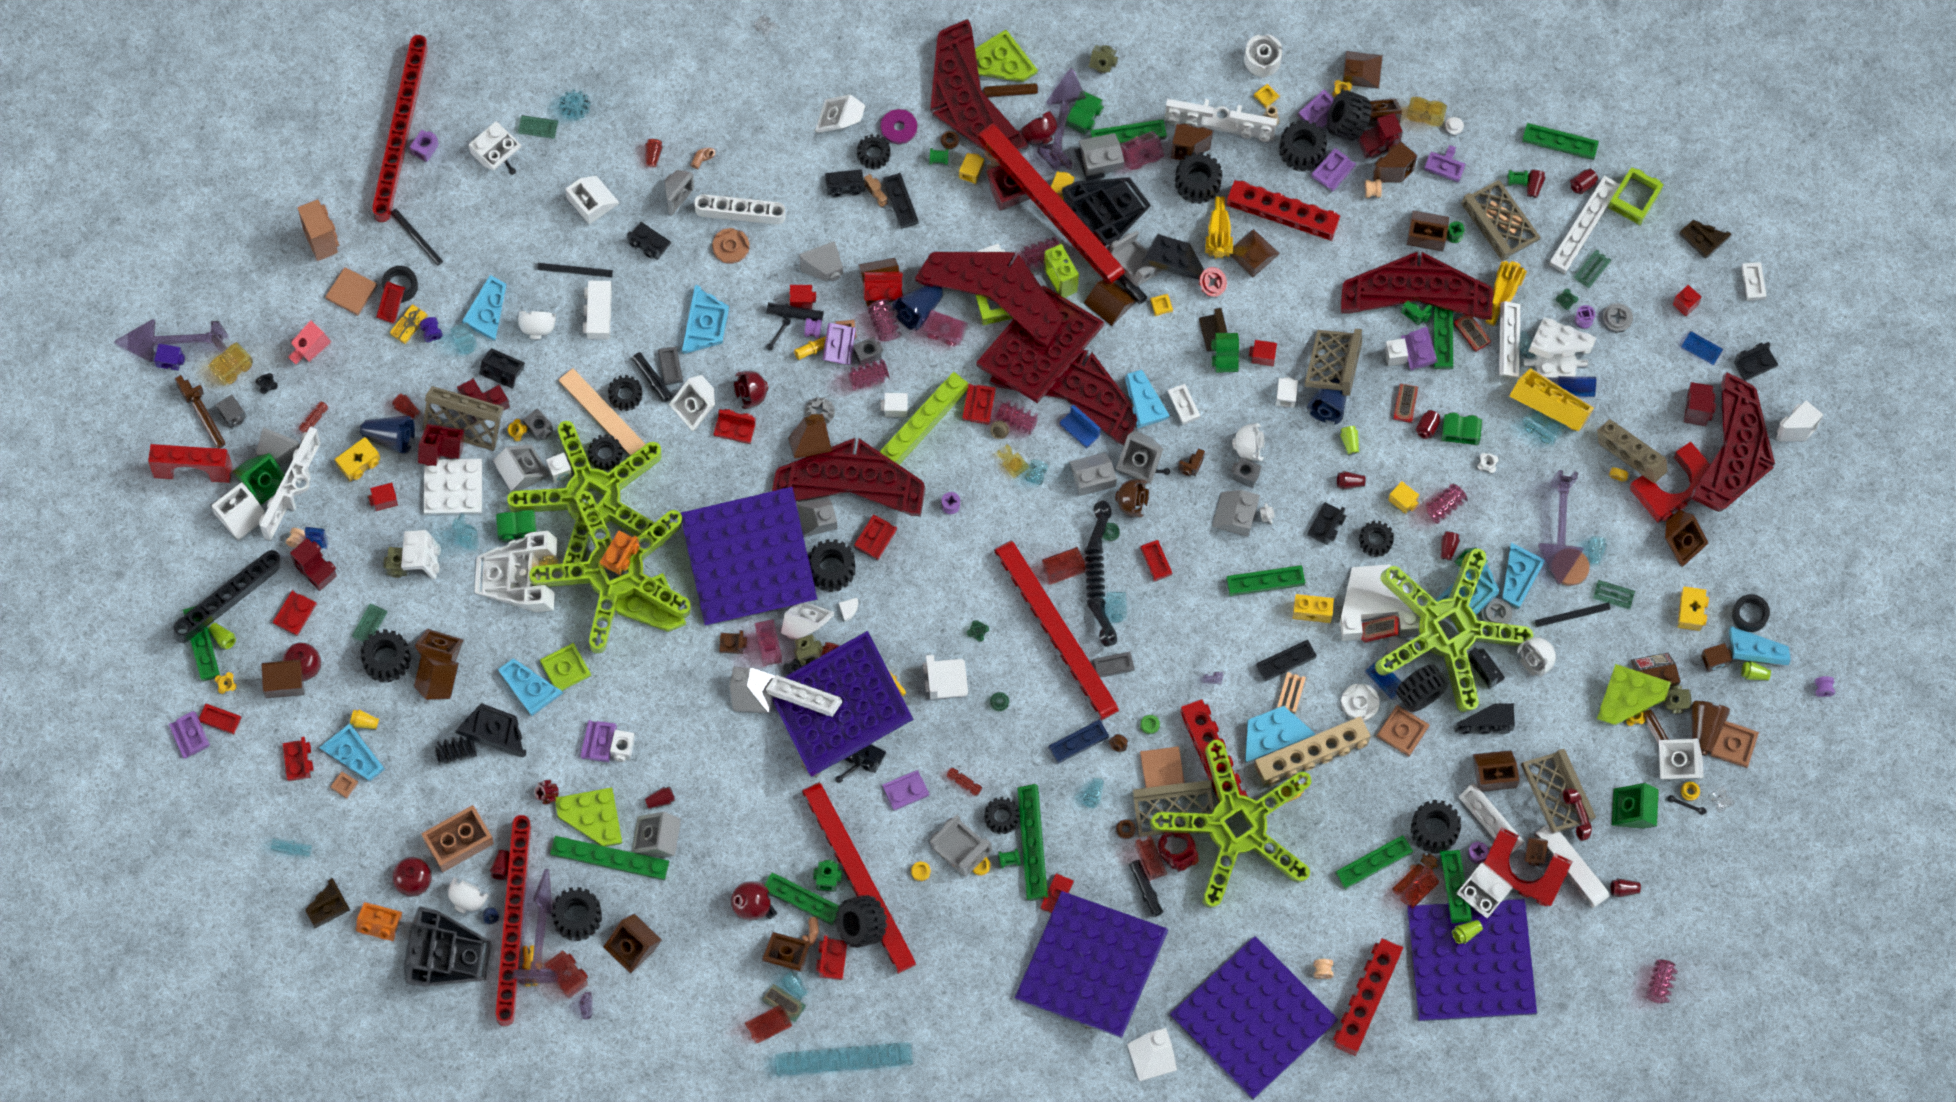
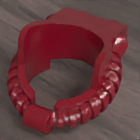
(1182, 860)

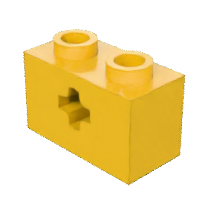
(362, 451)
(1313, 608)
(1687, 617)

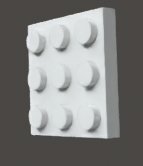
(453, 487)

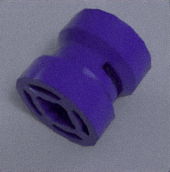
(430, 328)

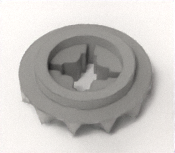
(1624, 312)
(828, 408)
(1496, 604)

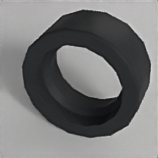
(402, 270)
(1751, 627)

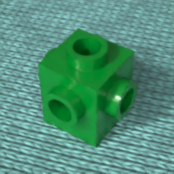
(827, 875)

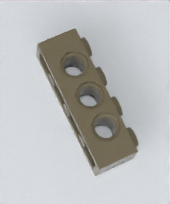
(1632, 451)

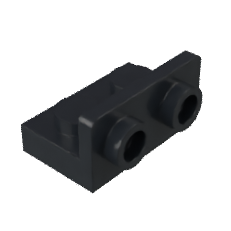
(845, 182)
(648, 240)
(1755, 361)
(501, 368)
(1326, 523)
(1485, 667)
(868, 758)

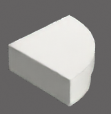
(848, 608)

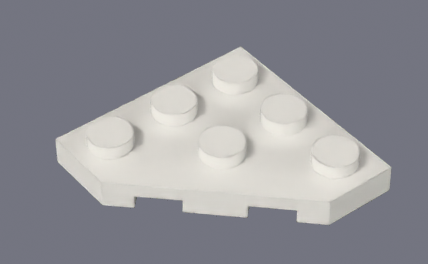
(1560, 339)

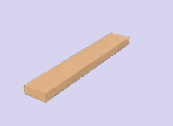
(601, 411)

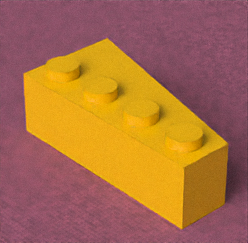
(1551, 400)

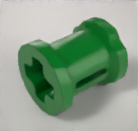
(938, 156)
(1517, 178)
(1455, 226)
(1009, 858)

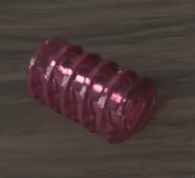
(1037, 252)
(883, 320)
(868, 374)
(1017, 416)
(1445, 501)
(1661, 981)

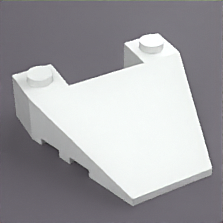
(508, 571)
(1371, 599)

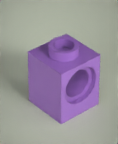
(421, 152)

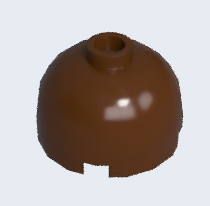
(1132, 494)

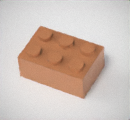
(318, 229)
(457, 838)

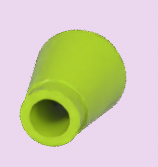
(1350, 439)
(223, 637)
(1754, 671)
(1466, 931)

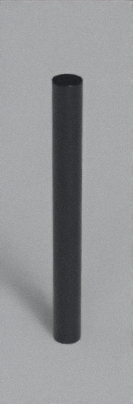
(417, 237)
(575, 270)
(1572, 614)

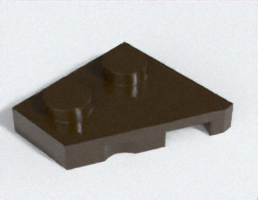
(1703, 237)
(327, 905)

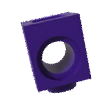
(169, 357)

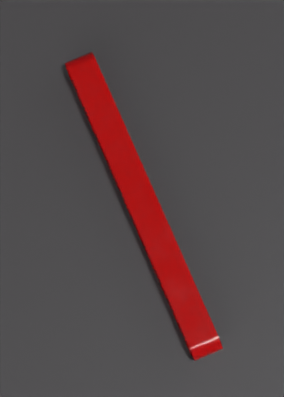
(400, 120)
(1050, 204)
(1057, 629)
(856, 871)
(512, 910)

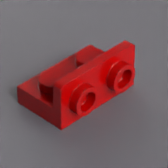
(735, 426)
(296, 759)
(832, 958)

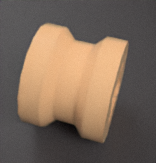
(1373, 188)
(297, 536)
(1323, 969)

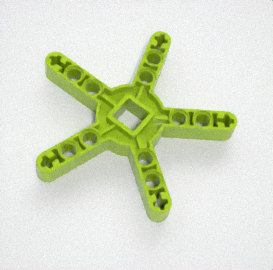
(584, 477)
(622, 586)
(1462, 616)
(1254, 814)

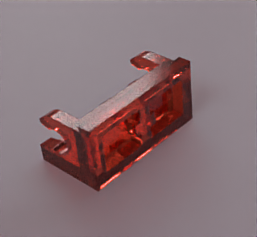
(1063, 565)
(1150, 858)
(1416, 885)
(768, 1024)

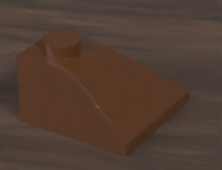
(1362, 69)
(1253, 253)
(810, 437)
(1684, 536)
(439, 644)

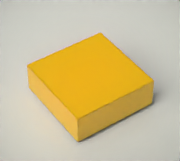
(1266, 95)
(1161, 304)

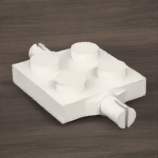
(1555, 366)

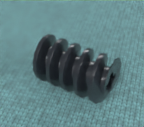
(455, 749)

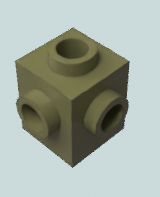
(1103, 58)
(393, 562)
(807, 649)
(1684, 702)

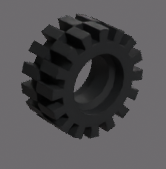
(873, 142)
(621, 383)
(605, 442)
(1376, 528)
(1001, 827)

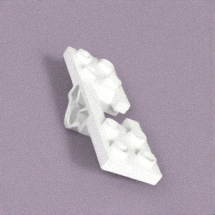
(1205, 116)
(287, 490)

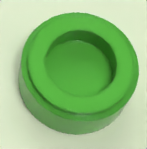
(1150, 724)

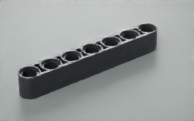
(231, 587)

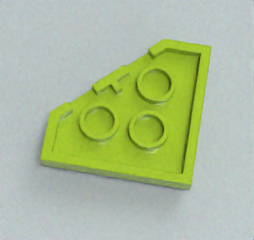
(1004, 59)
(648, 613)
(1631, 694)
(592, 815)

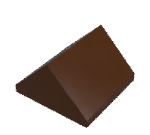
(1382, 108)
(1109, 301)
(435, 676)
(282, 679)
(786, 951)

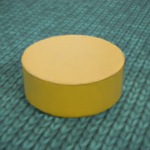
(1618, 474)
(983, 868)
(920, 871)

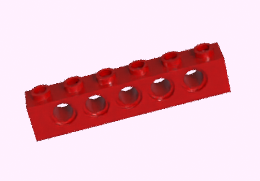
(1288, 218)
(1199, 710)
(1391, 953)

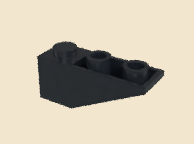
(1498, 715)

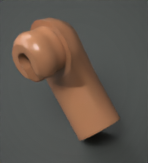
(702, 155)
(813, 930)

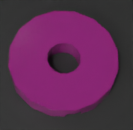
(899, 116)

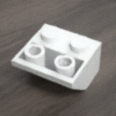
(494, 146)
(590, 198)
(1800, 424)
(238, 511)
(1484, 889)

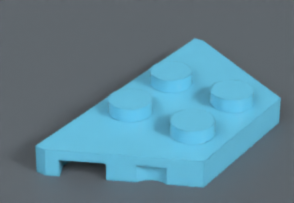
(705, 322)
(1484, 592)
(1273, 732)

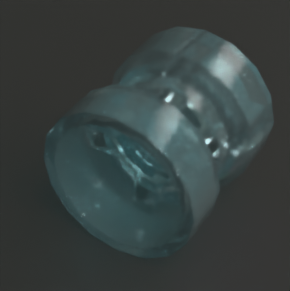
(1036, 472)

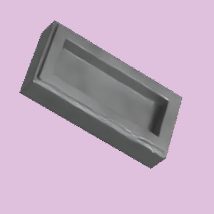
(670, 365)
(1114, 664)

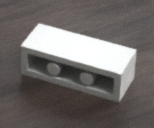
(598, 310)

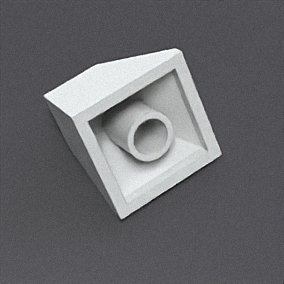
(839, 113)
(694, 401)
(804, 619)
(1680, 759)
(1152, 1054)

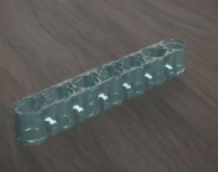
(844, 1058)

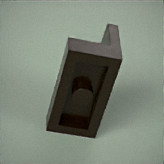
(1211, 325)

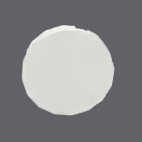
(1356, 706)

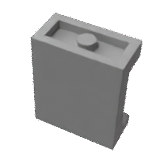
(1130, 256)
(960, 846)

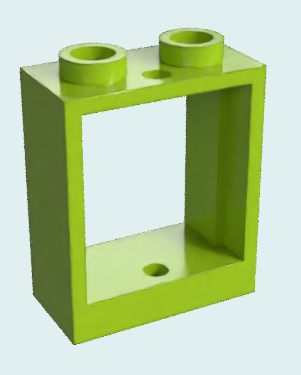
(1629, 211)
(1061, 275)

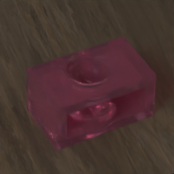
(1132, 148)
(937, 320)
(768, 642)

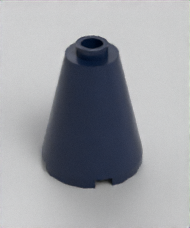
(916, 306)
(1328, 404)
(390, 432)

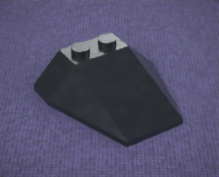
(1106, 206)
(443, 951)

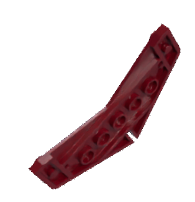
(958, 87)
(989, 276)
(1429, 283)
(1094, 394)
(1745, 448)
(862, 474)

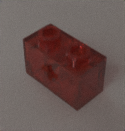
(569, 984)

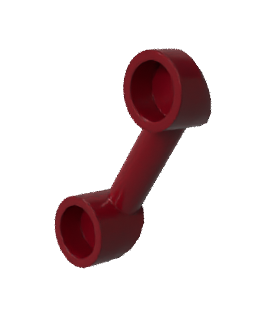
(1572, 796)

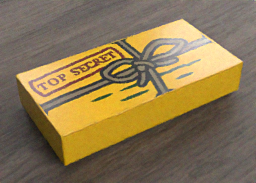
(408, 324)

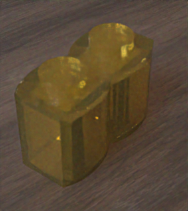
(1426, 111)
(230, 364)

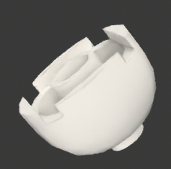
(536, 323)
(1249, 440)
(1534, 652)
(465, 896)

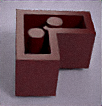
(1381, 137)
(494, 395)
(1699, 404)
(439, 442)
(309, 562)

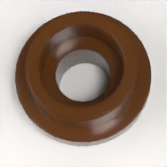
(949, 134)
(1118, 743)
(1125, 835)
(1429, 861)

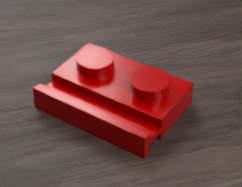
(882, 285)
(979, 404)
(875, 537)
(294, 613)

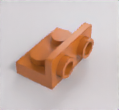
(619, 552)
(378, 921)

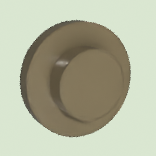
(999, 429)

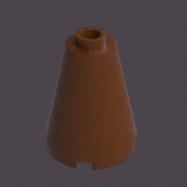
(1708, 723)

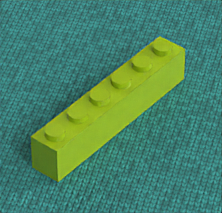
(925, 418)

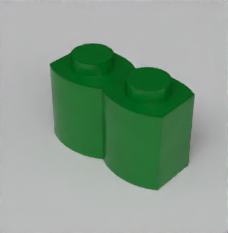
(1084, 113)
(1226, 352)
(1461, 429)
(515, 525)

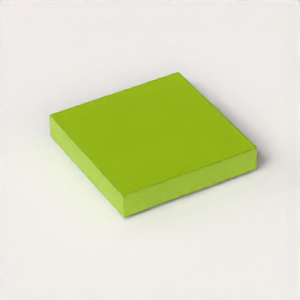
(565, 667)

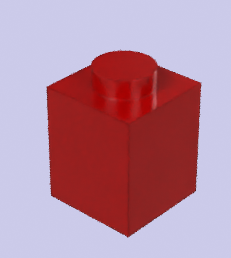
(802, 296)
(1687, 300)
(1263, 353)
(383, 497)

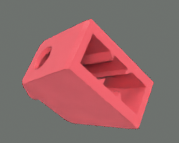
(308, 343)

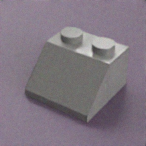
(1101, 154)
(520, 467)
(1093, 473)
(1236, 511)
(656, 835)

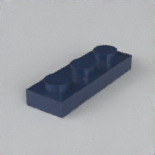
(1078, 741)

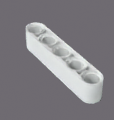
(732, 204)
(1579, 872)

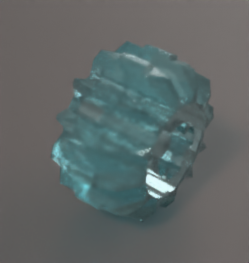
(571, 110)

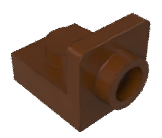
(187, 391)
(1194, 463)
(733, 642)
(1536, 851)

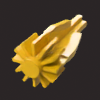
(1219, 230)
(1505, 287)

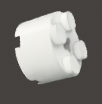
(1263, 55)

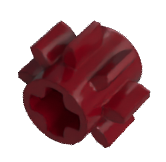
(546, 792)

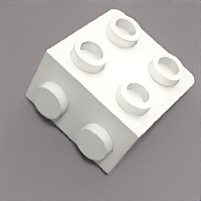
(420, 552)
(945, 678)

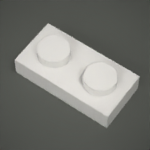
(1753, 281)
(1183, 404)

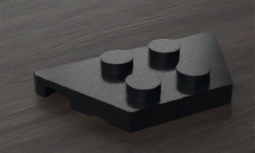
(1173, 256)
(493, 729)

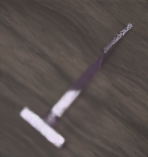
(1067, 91)
(142, 339)
(1559, 556)
(544, 901)

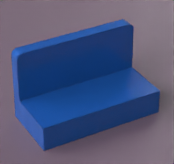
(1080, 427)

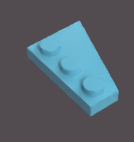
(486, 308)
(1145, 400)
(1520, 574)
(1757, 648)
(529, 687)
(353, 752)

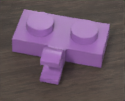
(1445, 165)

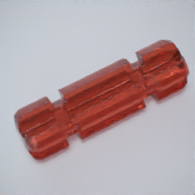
(313, 417)
(964, 781)

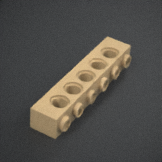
(1355, 728)

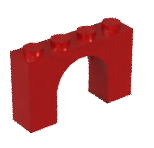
(166, 458)
(1663, 504)
(1543, 889)

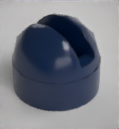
(493, 912)

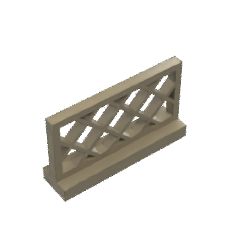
(1486, 225)
(1348, 361)
(464, 405)
(1565, 772)
(1167, 792)

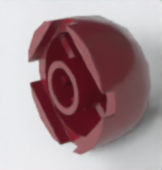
(1040, 129)
(750, 385)
(309, 658)
(412, 876)
(750, 900)

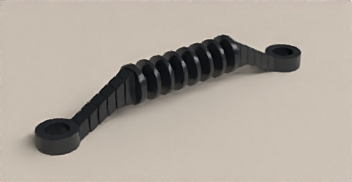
(1094, 574)

